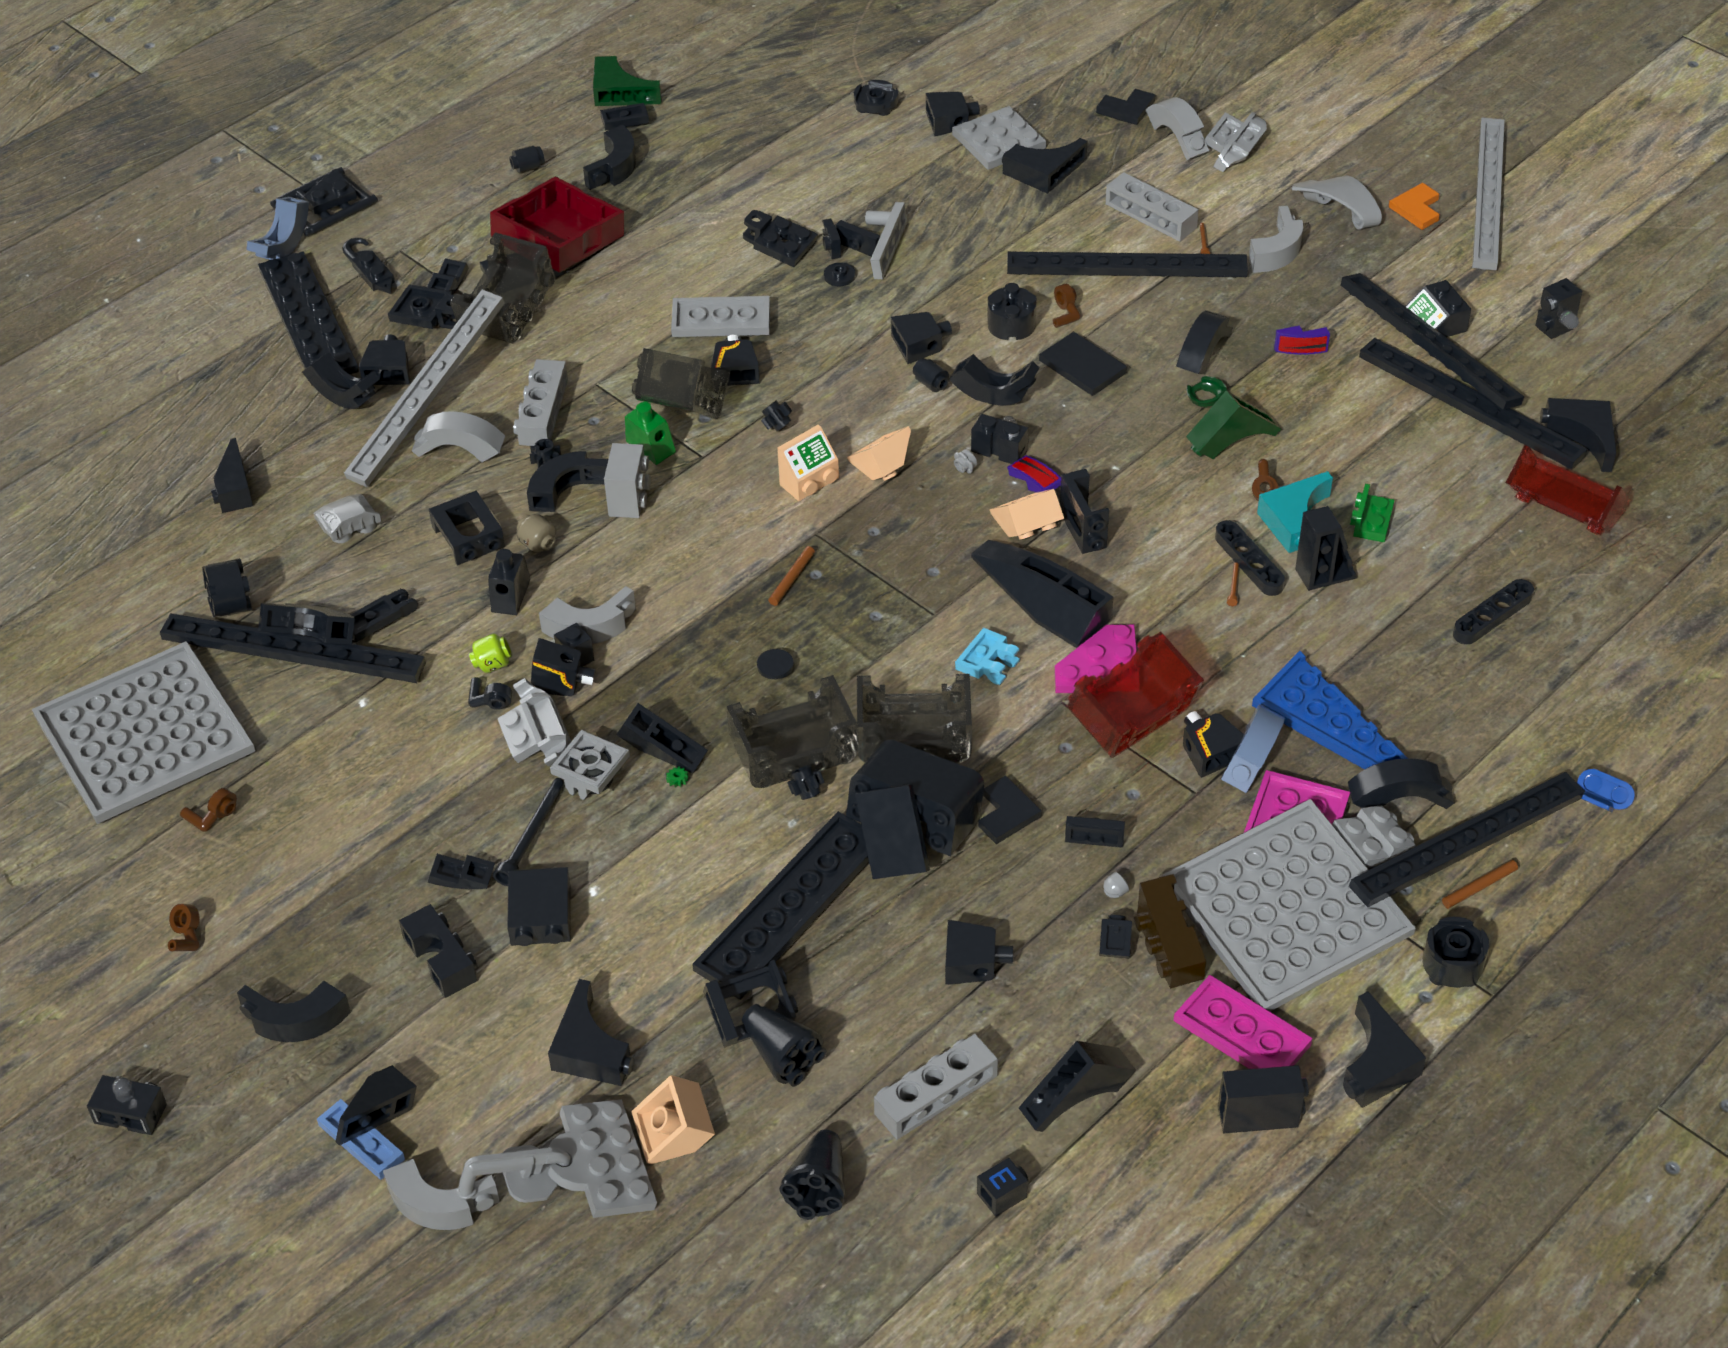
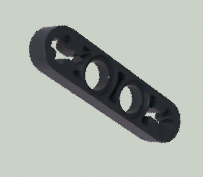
(1245, 559)
(1489, 608)

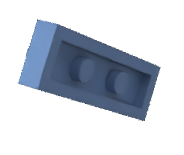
(369, 1148)

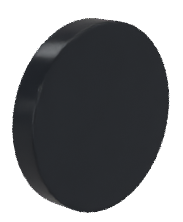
(839, 274)
(775, 664)

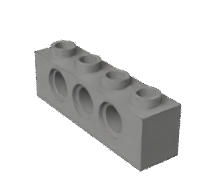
(1152, 206)
(541, 402)
(929, 1100)

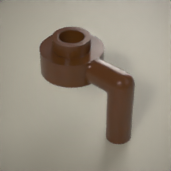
(1065, 299)
(1264, 478)
(219, 806)
(184, 920)

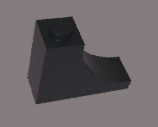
(1044, 167)
(1585, 423)
(584, 1048)
(1388, 1059)
(1078, 1075)

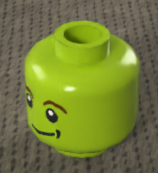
(490, 653)

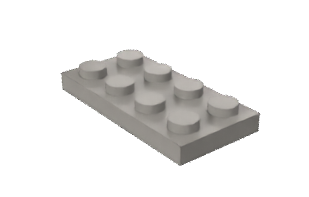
(720, 316)

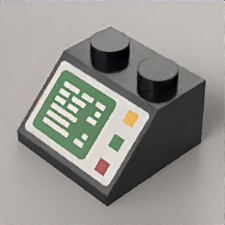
(1441, 308)

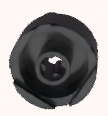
(1011, 312)
(226, 588)
(1455, 952)

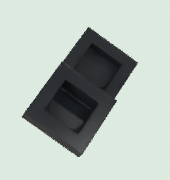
(449, 276)
(459, 874)

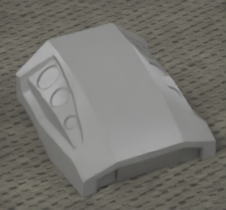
(345, 516)

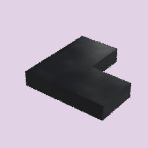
(1127, 110)
(1012, 810)

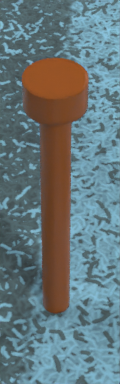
(1204, 250)
(1232, 599)

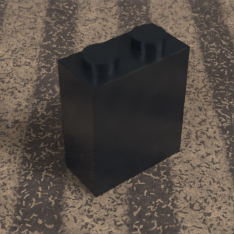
(539, 906)
(1262, 1099)

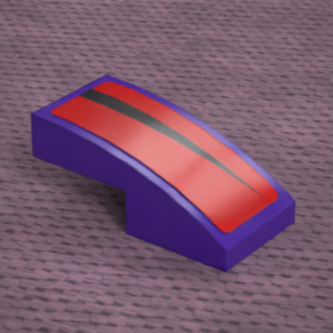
(1295, 341)
(1035, 473)

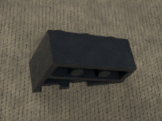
(1322, 551)

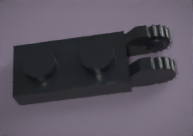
(381, 613)

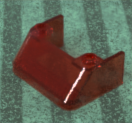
(1566, 492)

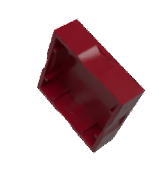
(560, 219)

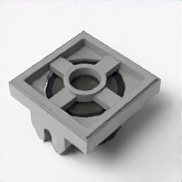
(589, 764)

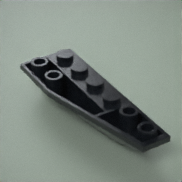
(1047, 591)

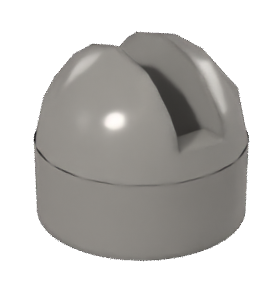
(1115, 886)

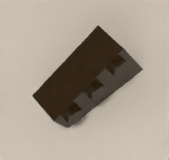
(1167, 933)

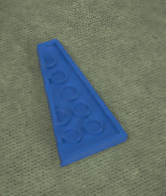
(1324, 714)

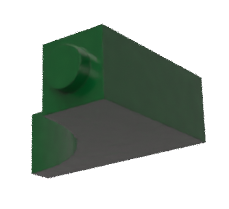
(617, 88)
(1227, 423)

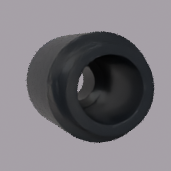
(527, 158)
(931, 375)

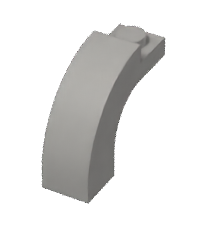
(1183, 122)
(1278, 250)
(462, 430)
(599, 622)
(434, 1206)

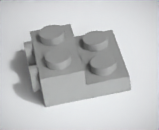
(1374, 835)

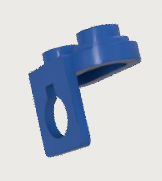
(1606, 790)

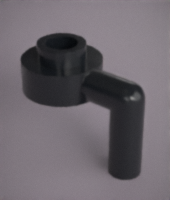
(495, 695)

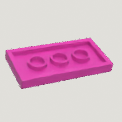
(1241, 1027)

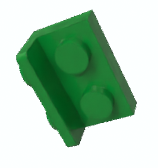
(1372, 517)

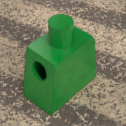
(651, 430)

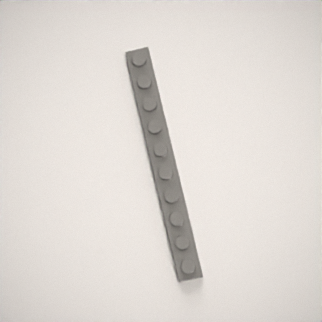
(1488, 194)
(424, 388)

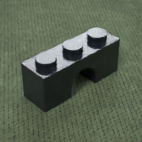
(429, 932)

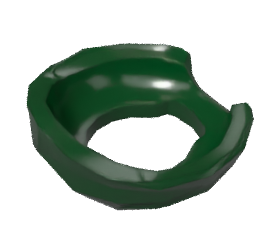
(1207, 384)

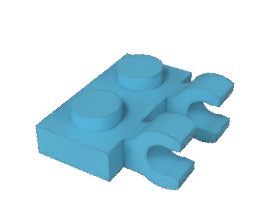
(981, 653)

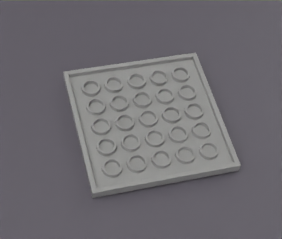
(142, 731)
(1284, 907)

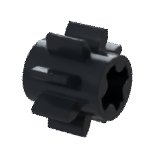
(776, 415)
(543, 451)
(806, 782)

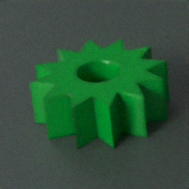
(677, 776)

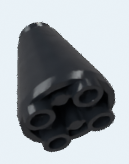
(783, 1044)
(816, 1177)

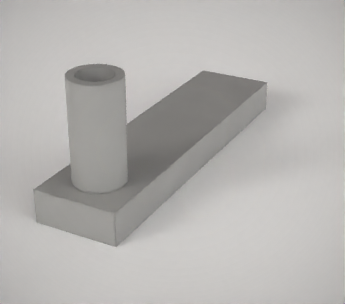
(895, 223)

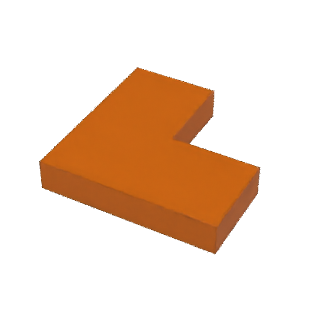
(1414, 205)

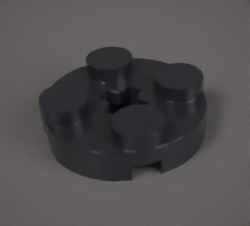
(867, 102)

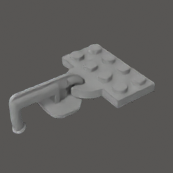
(591, 1156)

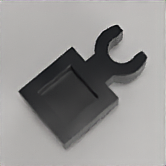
(831, 239)

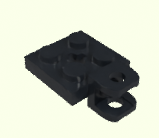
(771, 233)
(423, 308)

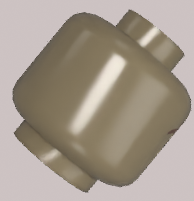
(536, 533)

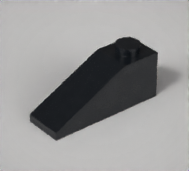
(231, 481)
(660, 739)
(379, 1100)

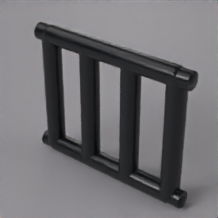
(327, 218)

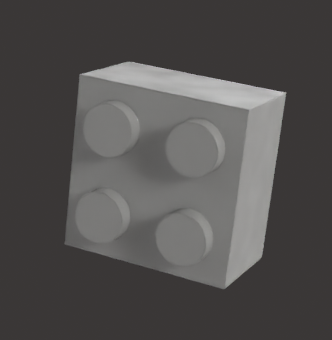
(626, 480)

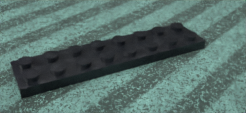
(305, 311)
(787, 903)

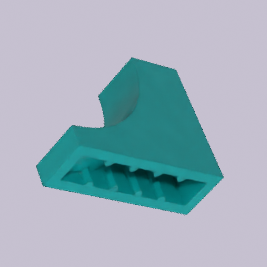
(1284, 507)

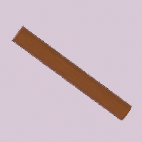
(791, 576)
(1480, 884)

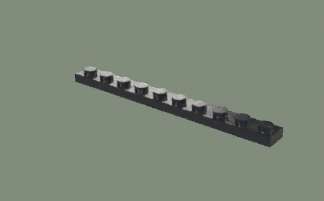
(1127, 264)
(1432, 341)
(1473, 403)
(293, 648)
(1465, 839)

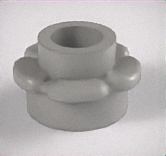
(965, 461)

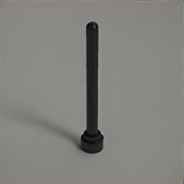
(501, 871)

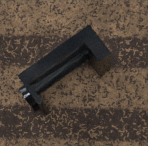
(1073, 503)
(458, 511)
(715, 993)

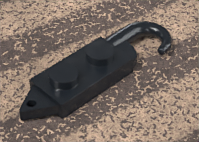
(369, 266)

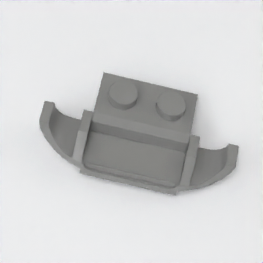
(1235, 138)
(534, 725)

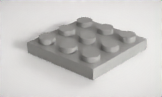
(995, 134)

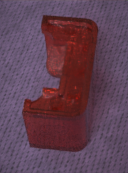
(1136, 695)

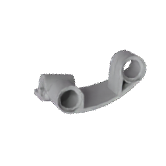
(1347, 192)

